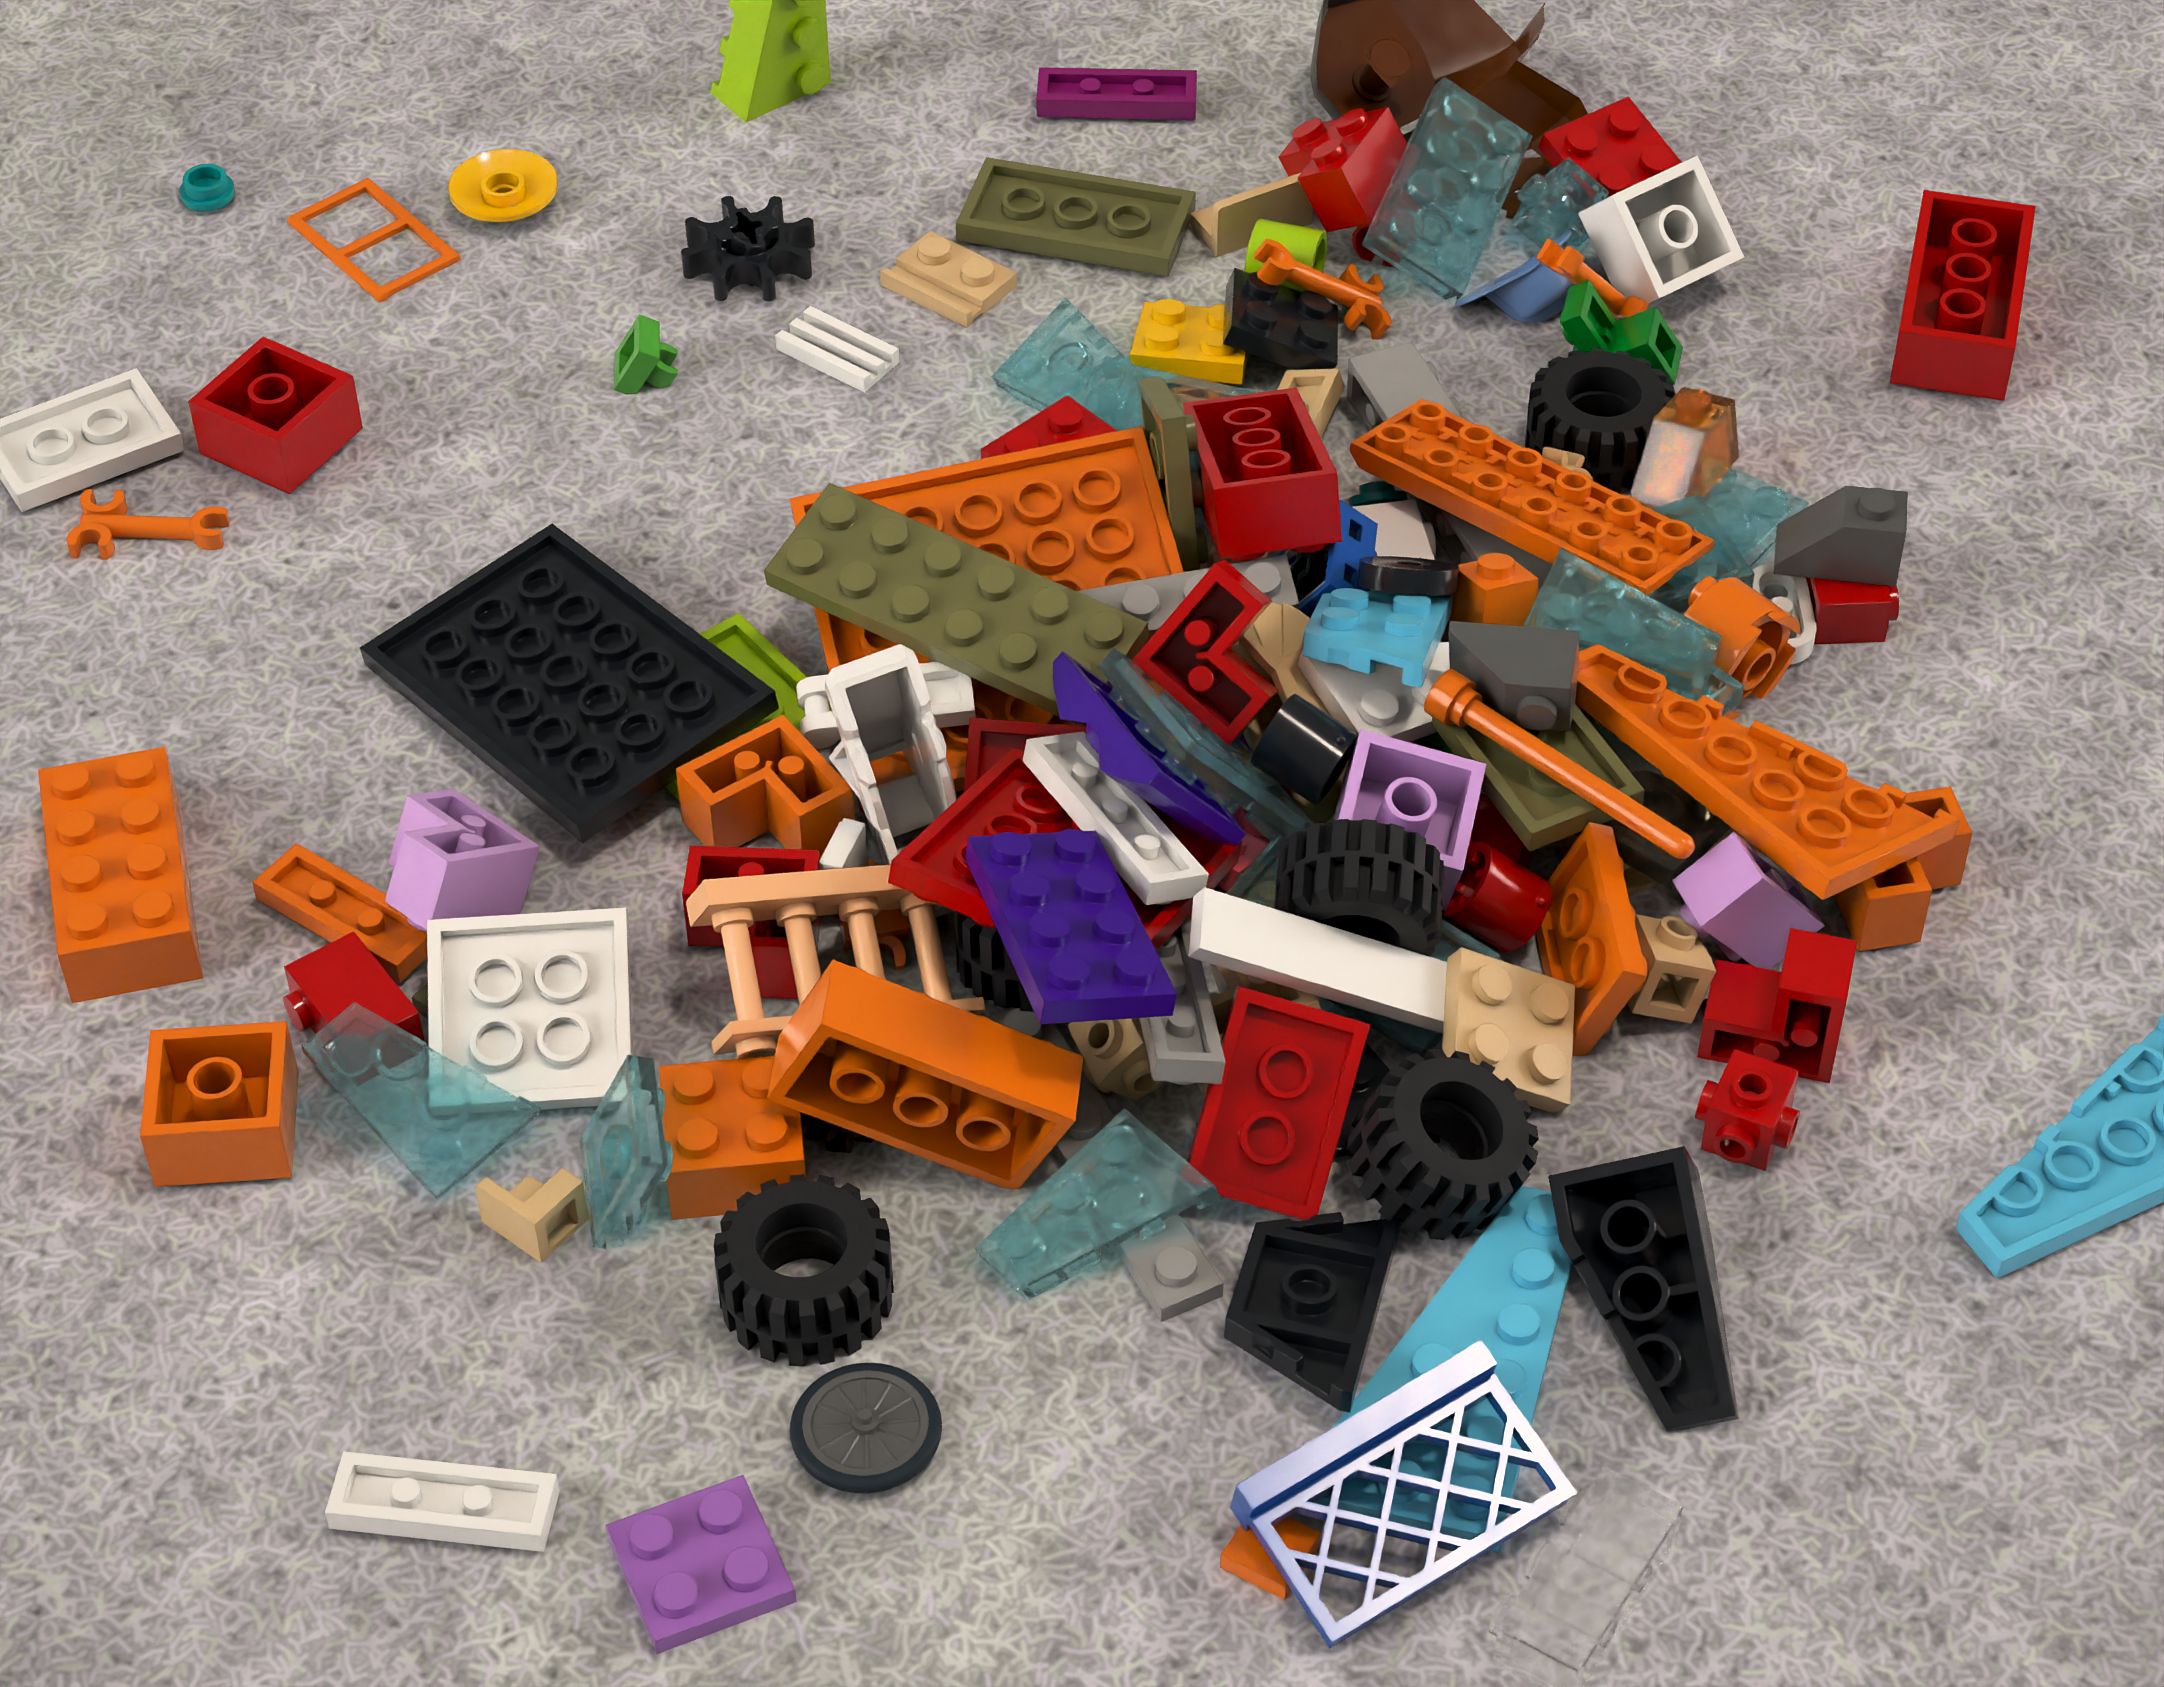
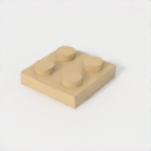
(1514, 1023)

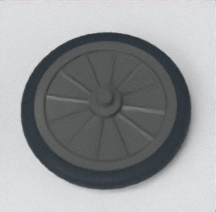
(865, 1427)

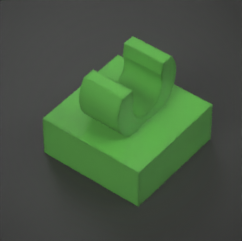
(643, 358)

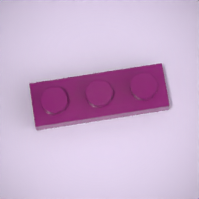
(1116, 93)

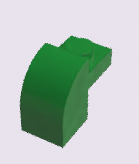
(1591, 325)

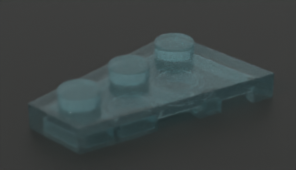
(1626, 622)
(417, 1101)
(1098, 1199)

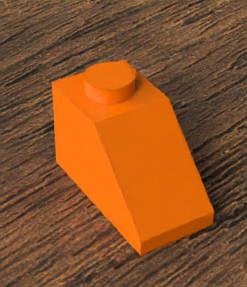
(1494, 591)

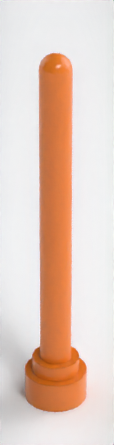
(1457, 702)

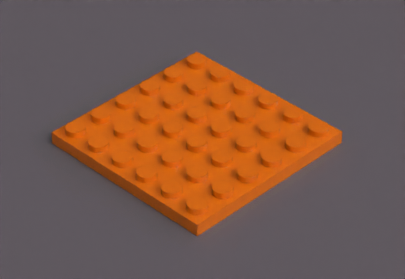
(1063, 510)

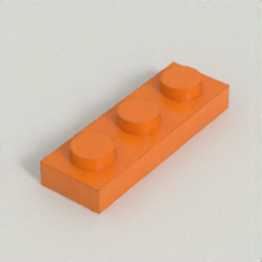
(339, 903)

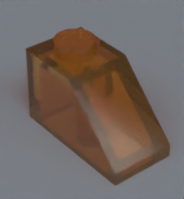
(1687, 448)

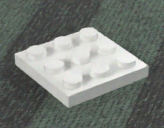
(534, 1001)

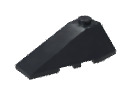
(1650, 1267)

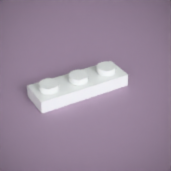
(442, 1501)

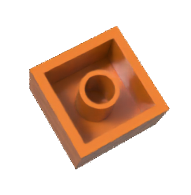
(220, 1104)
(726, 1134)

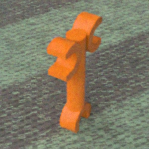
(1570, 264)
(1346, 290)
(109, 521)

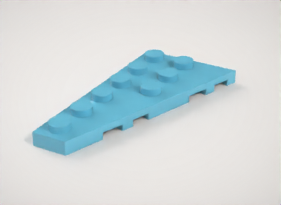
(2081, 1173)
(1511, 1300)

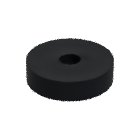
(1408, 575)

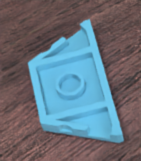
(1379, 628)

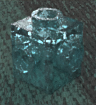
(1553, 203)

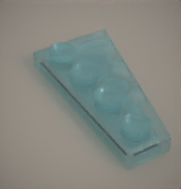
(1073, 360)

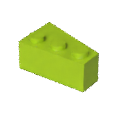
(772, 55)

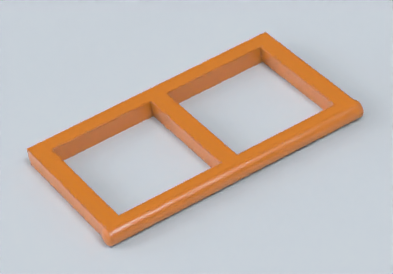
(340, 256)

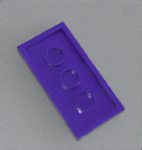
(1069, 927)

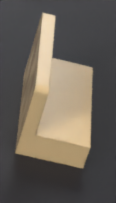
(1230, 221)

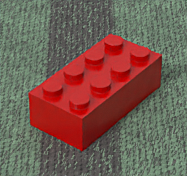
(1963, 295)
(1264, 475)

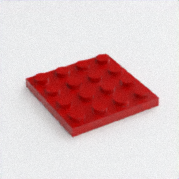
(1017, 802)

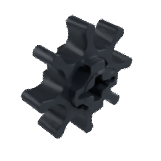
(748, 248)

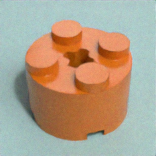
(1751, 631)

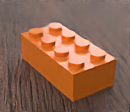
(119, 875)
(925, 1076)

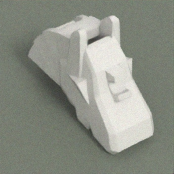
(878, 712)

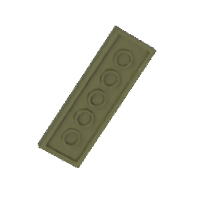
(946, 597)

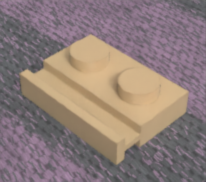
(949, 279)

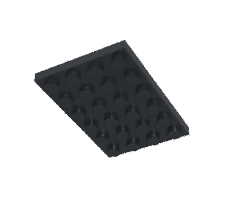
(568, 681)

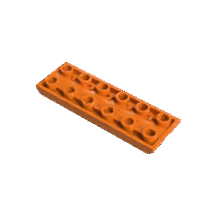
(1525, 496)

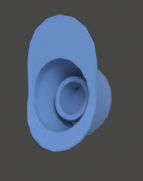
(1527, 291)

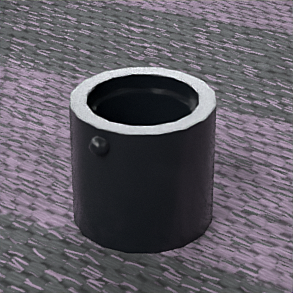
(1304, 749)

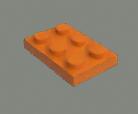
(1592, 935)

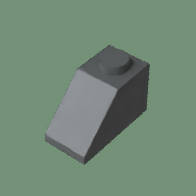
(1845, 537)
(1520, 670)

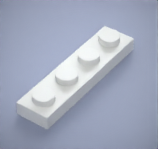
(1130, 831)

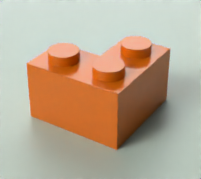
(761, 785)
(1895, 903)

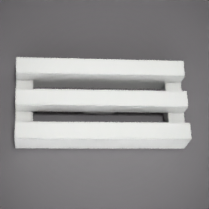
(842, 344)

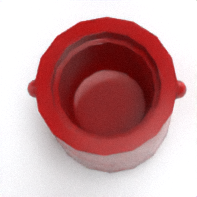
(1498, 898)

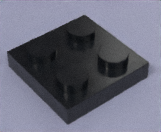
(1280, 323)

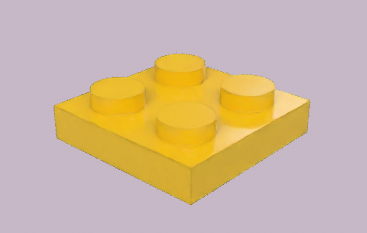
(1186, 342)

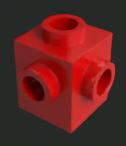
(1749, 1110)

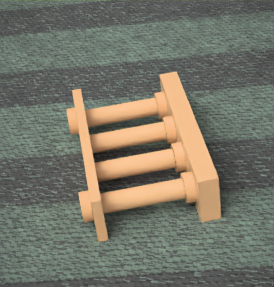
(795, 902)

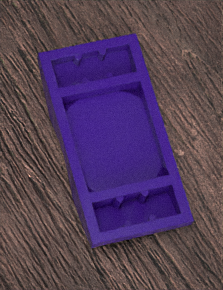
(1133, 759)

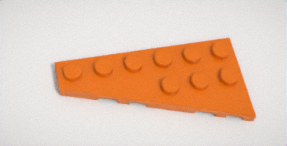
(1759, 780)

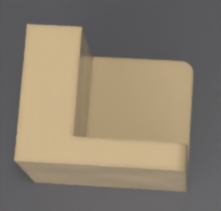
(534, 1213)

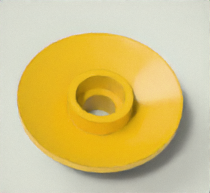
(503, 185)

